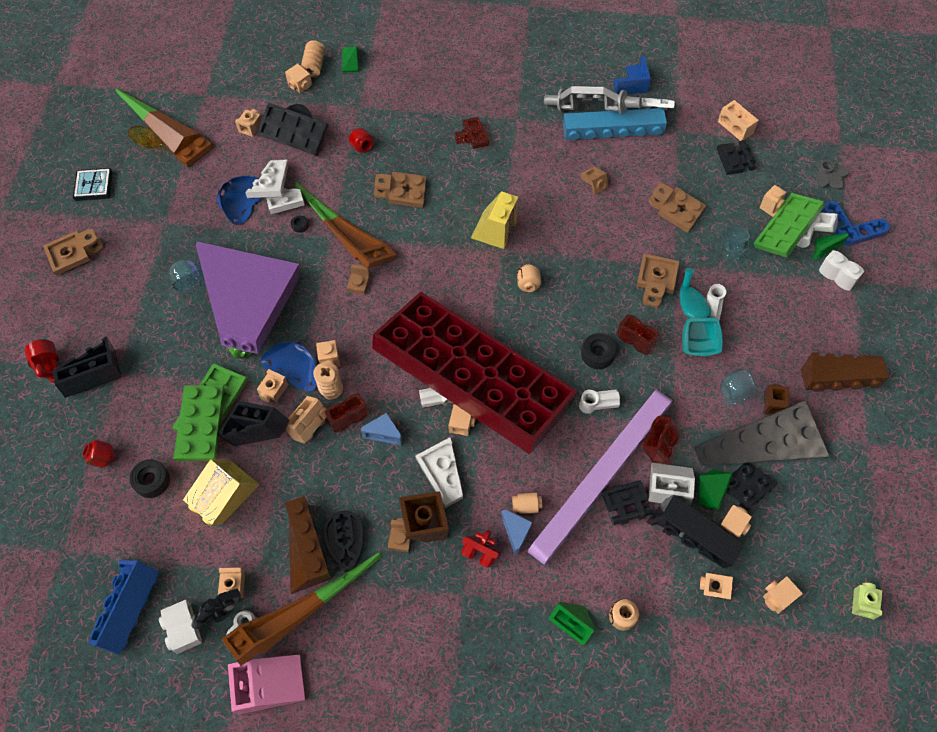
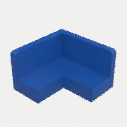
(637, 81)

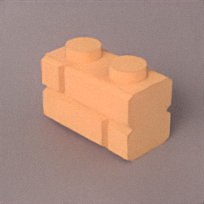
(306, 419)

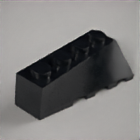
(696, 531)

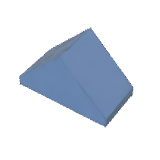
(382, 430)
(516, 528)

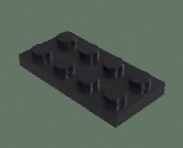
(292, 129)

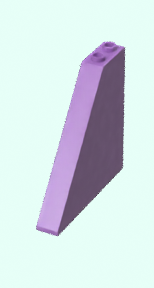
(245, 293)

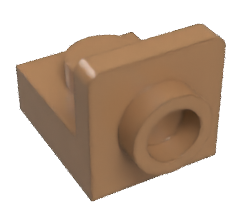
(596, 178)
(359, 279)
(398, 539)

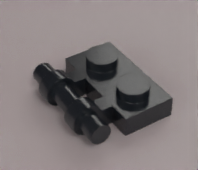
(731, 160)
(624, 496)
(216, 608)

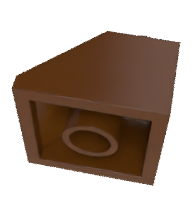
(424, 517)

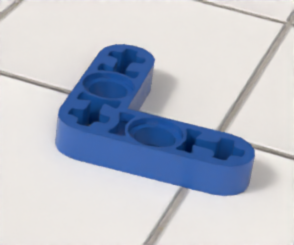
(854, 231)

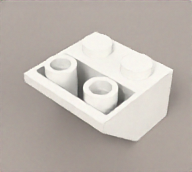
(669, 481)

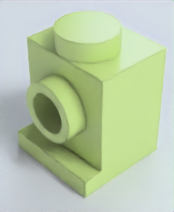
(862, 605)

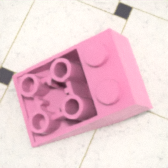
(265, 683)

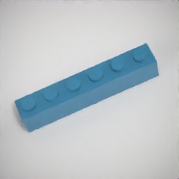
(613, 124)

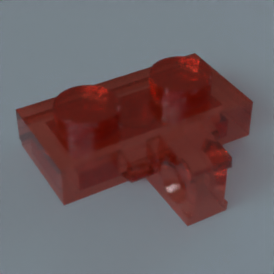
(472, 133)

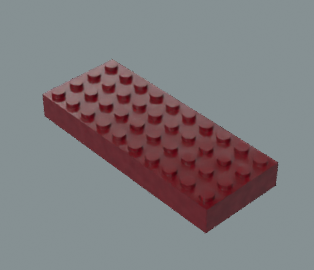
(474, 371)

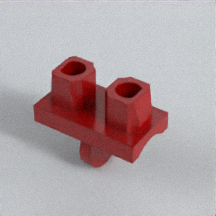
(471, 545)

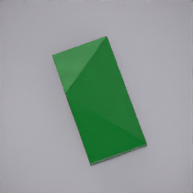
(350, 59)
(827, 244)
(713, 488)
(574, 621)

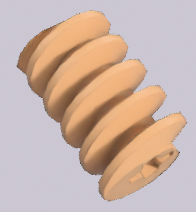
(313, 58)
(328, 380)

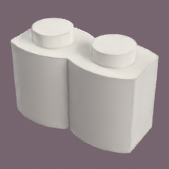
(842, 271)
(177, 622)

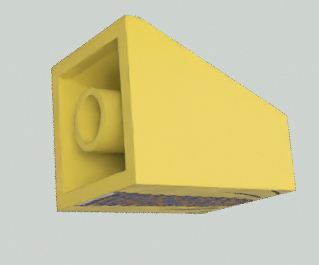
(497, 221)
(219, 491)

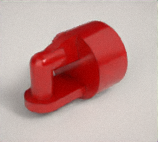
(42, 355)

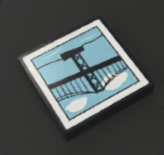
(92, 184)

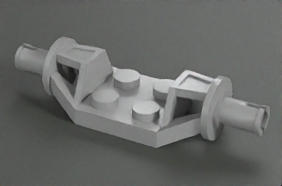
(576, 93)

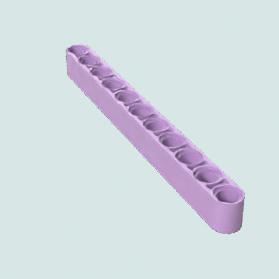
(598, 478)

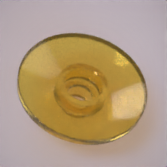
(144, 137)

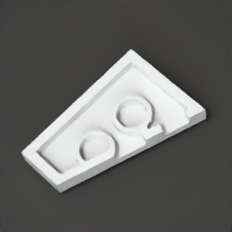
(271, 181)
(441, 470)

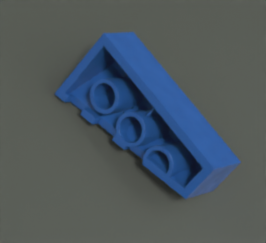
(123, 606)

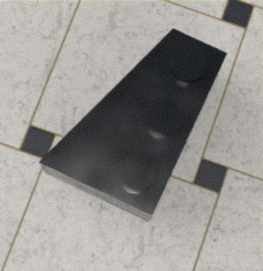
(89, 370)
(253, 424)

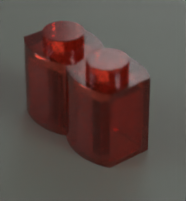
(635, 333)
(350, 411)
(661, 439)

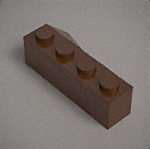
(843, 372)
(307, 557)

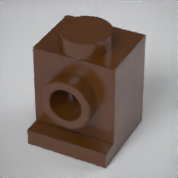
(775, 398)

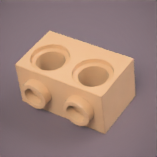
(738, 120)

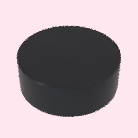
(299, 224)

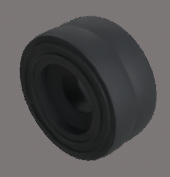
(601, 341)
(142, 470)

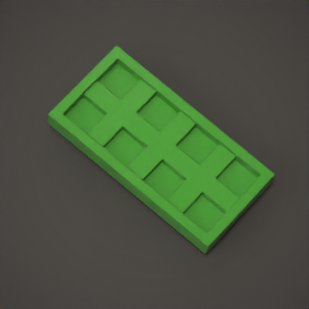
(789, 224)
(230, 380)
(199, 423)

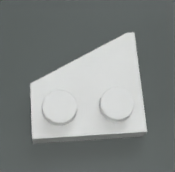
(290, 199)

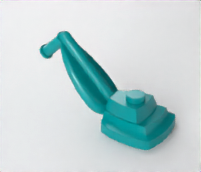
(700, 333)

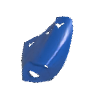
(235, 198)
(295, 362)

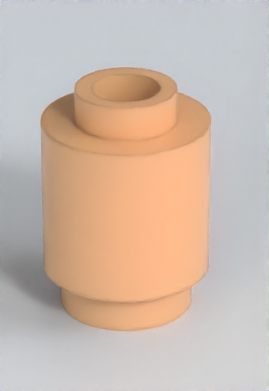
(526, 503)

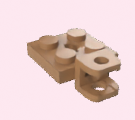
(395, 190)
(670, 204)
(77, 246)
(653, 284)

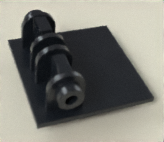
(749, 485)

